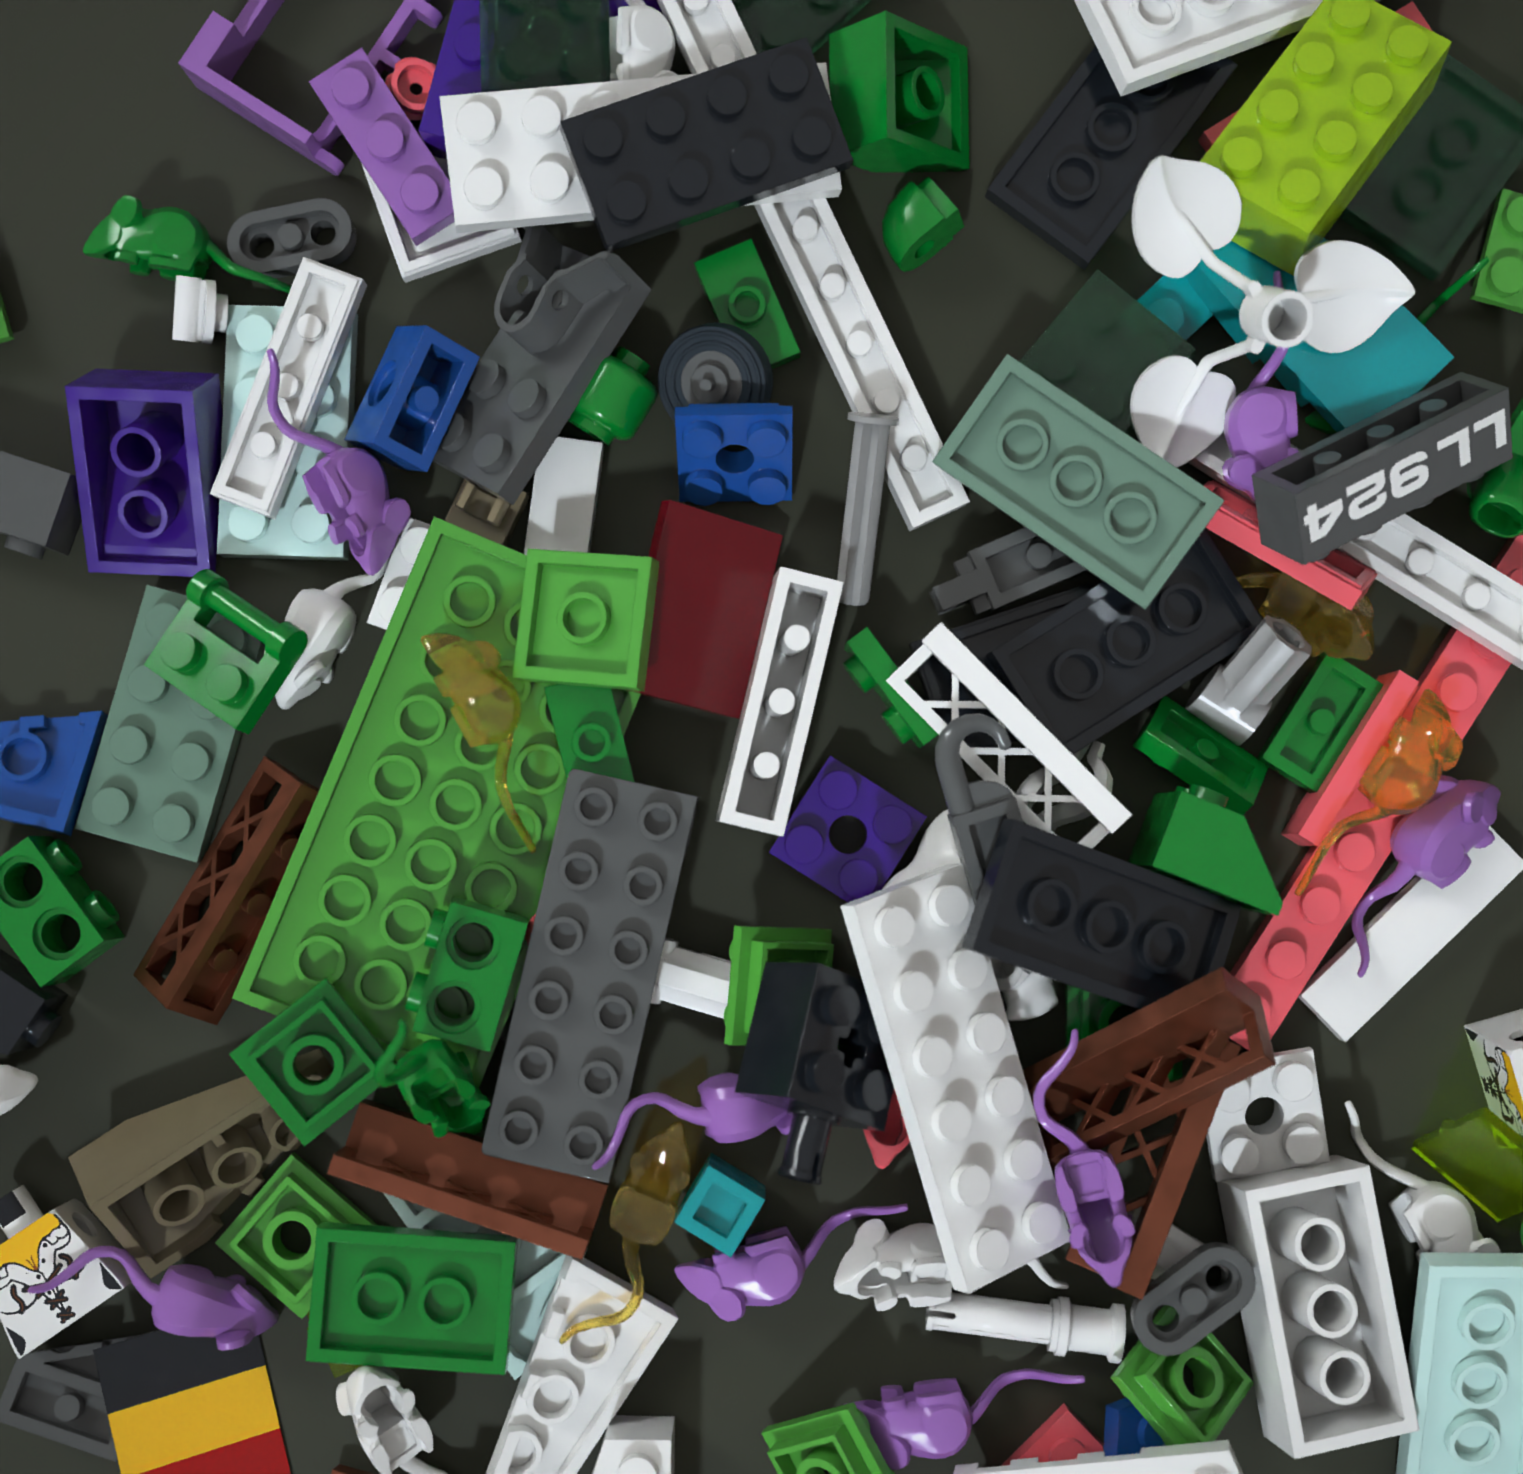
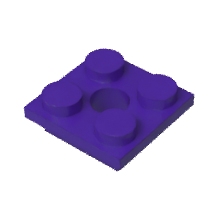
(887, 825)

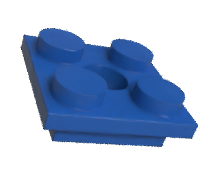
(716, 475)

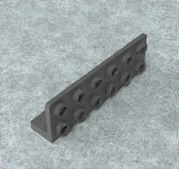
(589, 973)

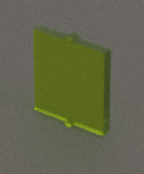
(1480, 1159)

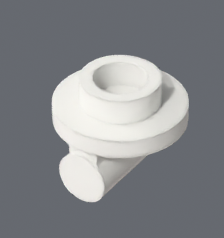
(198, 310)

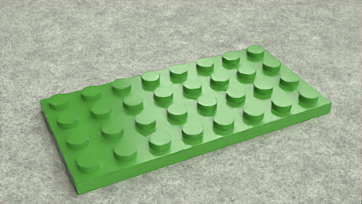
(417, 812)

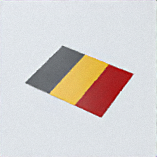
(190, 1407)

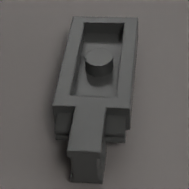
(1004, 573)

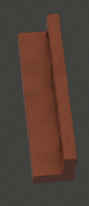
(217, 947)
(1142, 1052)
(453, 1176)
(1167, 1185)

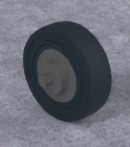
(714, 367)

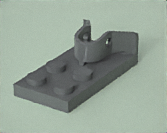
(538, 360)

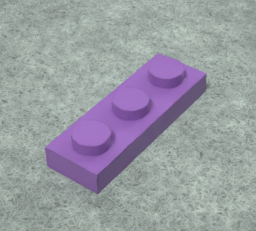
(387, 145)

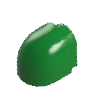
(919, 224)

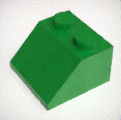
(900, 96)
(1207, 847)

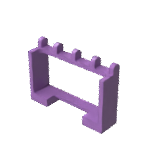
(224, 46)

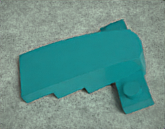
(1338, 385)

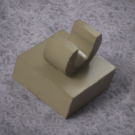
(486, 513)

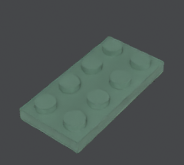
(1077, 482)
(161, 751)

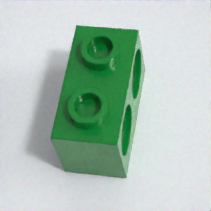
(35, 923)
(483, 976)

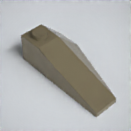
(181, 1166)

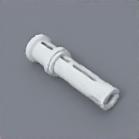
(1056, 1324)

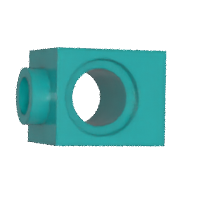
(720, 1204)

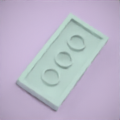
(299, 528)
(1466, 1366)

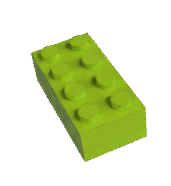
(1324, 123)

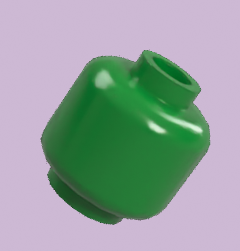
(616, 398)

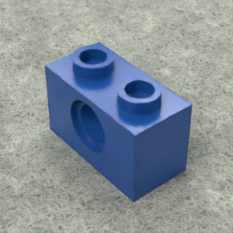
(412, 397)

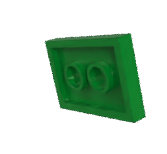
(412, 1298)

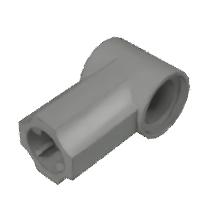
(1240, 693)

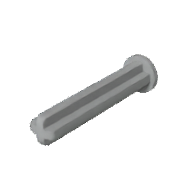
(863, 505)

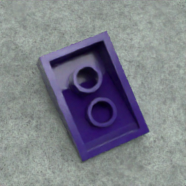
(147, 469)

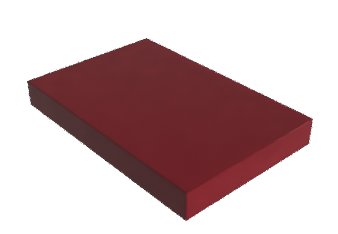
(707, 607)

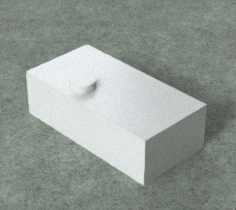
(1321, 1309)

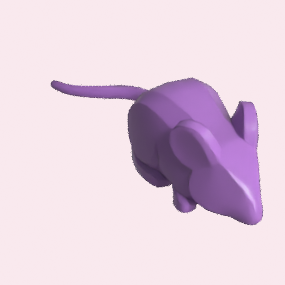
(1260, 424)
(350, 488)
(1434, 844)
(723, 1112)
(1088, 1189)
(763, 1269)
(189, 1299)
(935, 1415)

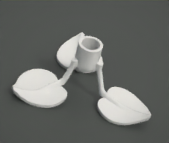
(1341, 301)

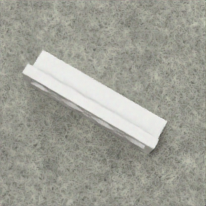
(1021, 724)

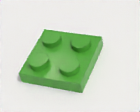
(586, 619)

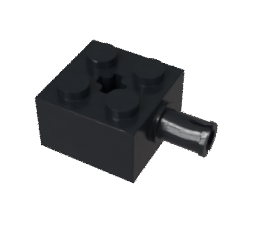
(817, 1058)

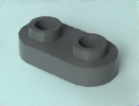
(294, 235)
(1196, 1304)

